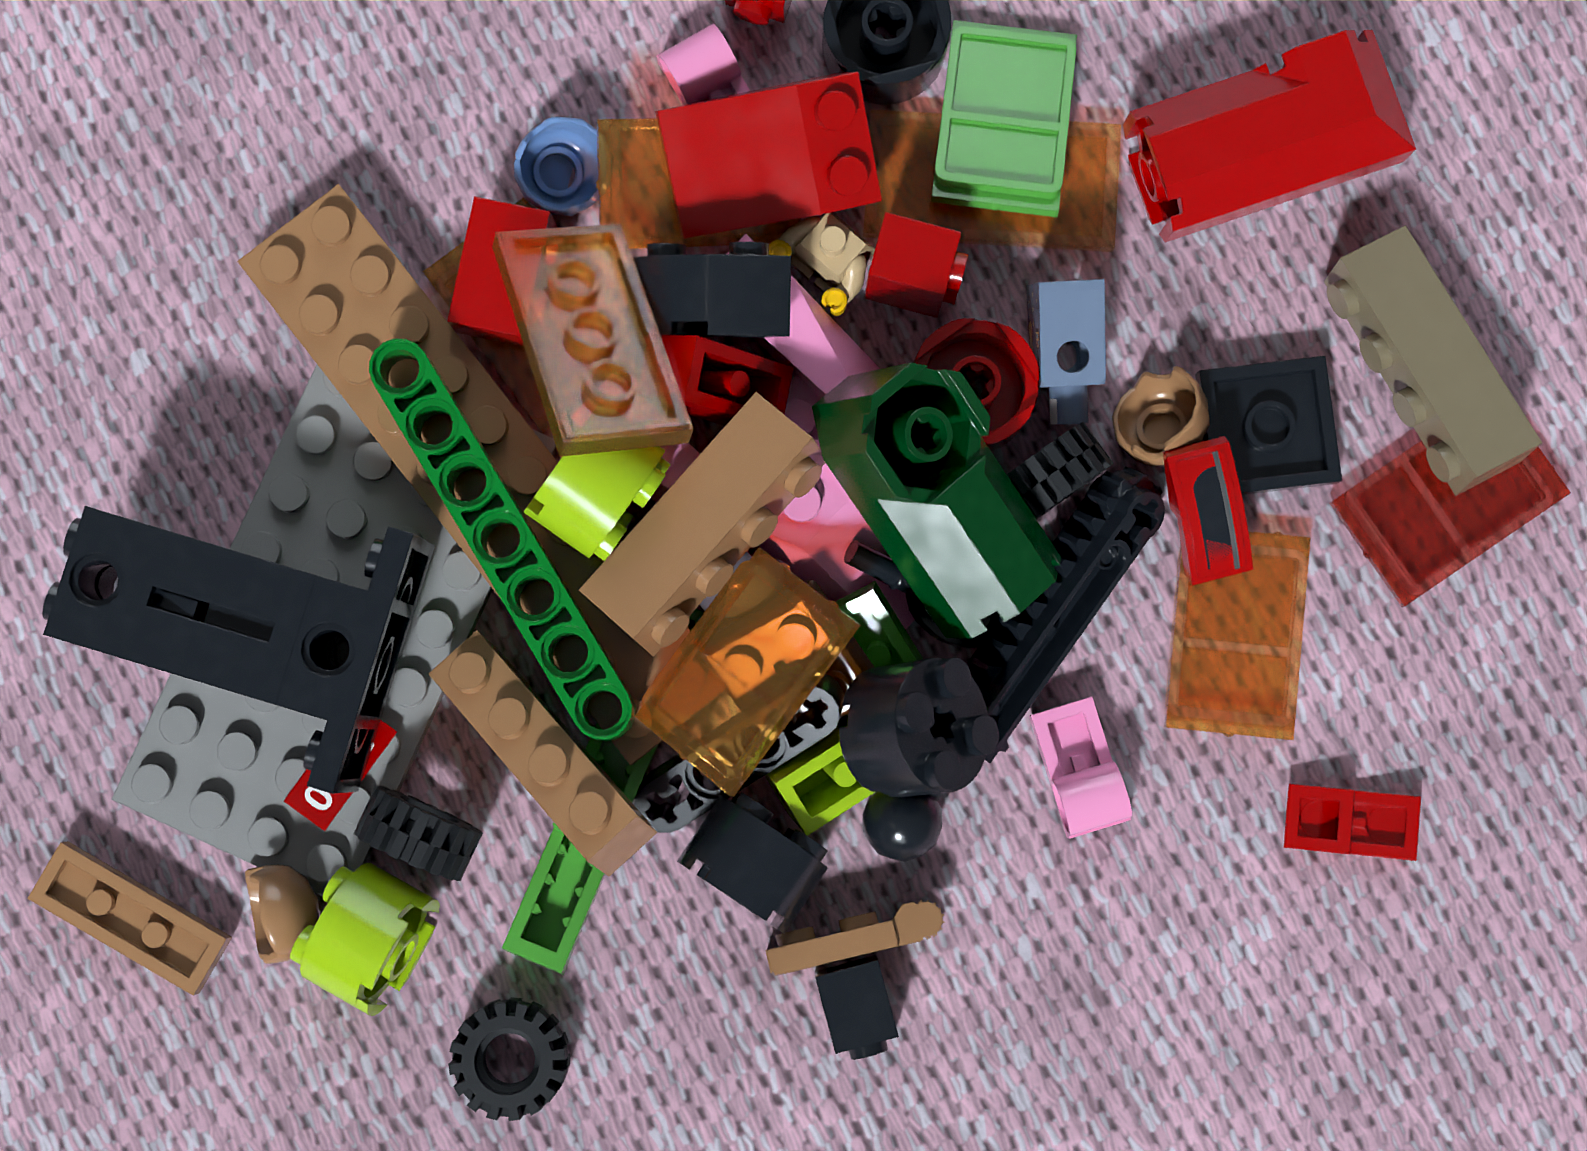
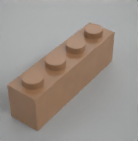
(705, 524)
(543, 754)

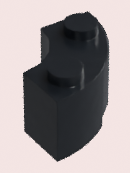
(717, 293)

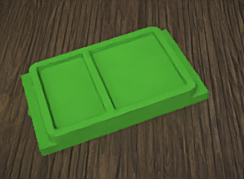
(1005, 118)

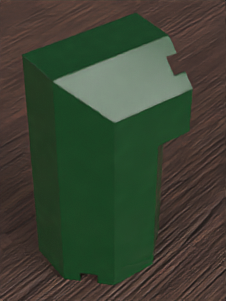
(935, 494)

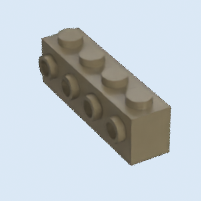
(1430, 361)

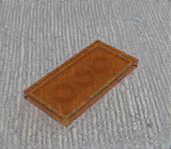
(905, 167)
(591, 339)

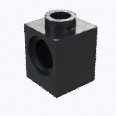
(856, 1007)

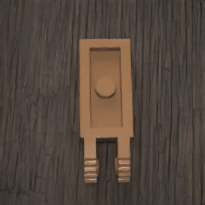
(857, 937)

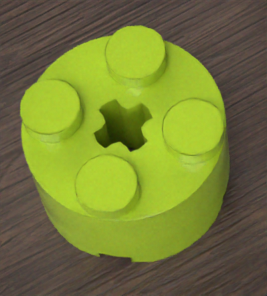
(589, 496)
(365, 936)

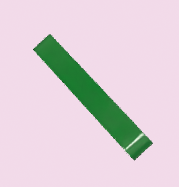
(480, 516)

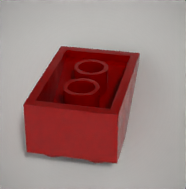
(769, 155)

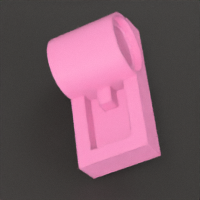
(702, 67)
(1080, 768)

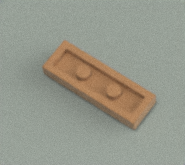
(129, 918)

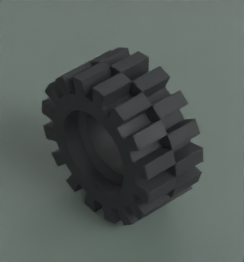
(1059, 469)
(418, 833)
(481, 1086)

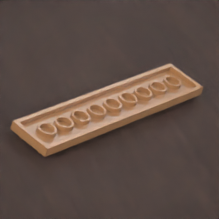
(344, 299)

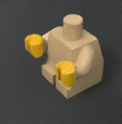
(831, 254)

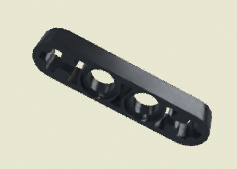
(703, 793)

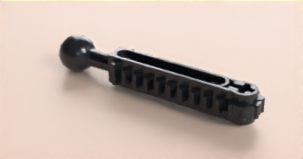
(1026, 650)

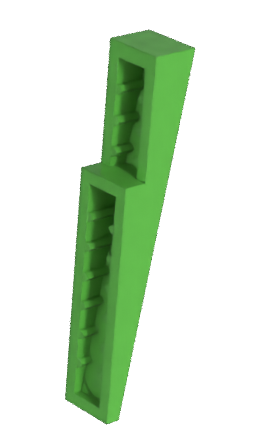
(563, 881)

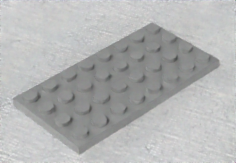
(227, 760)

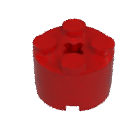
(999, 359)

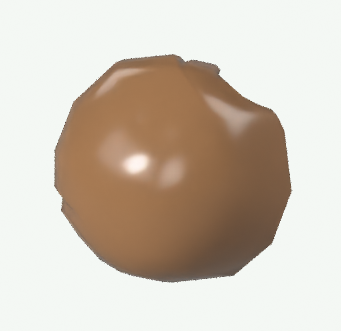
(1177, 413)
(280, 909)

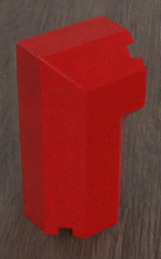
(1268, 135)

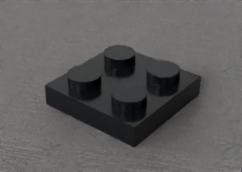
(1275, 422)

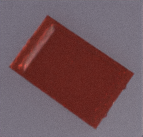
(1423, 532)

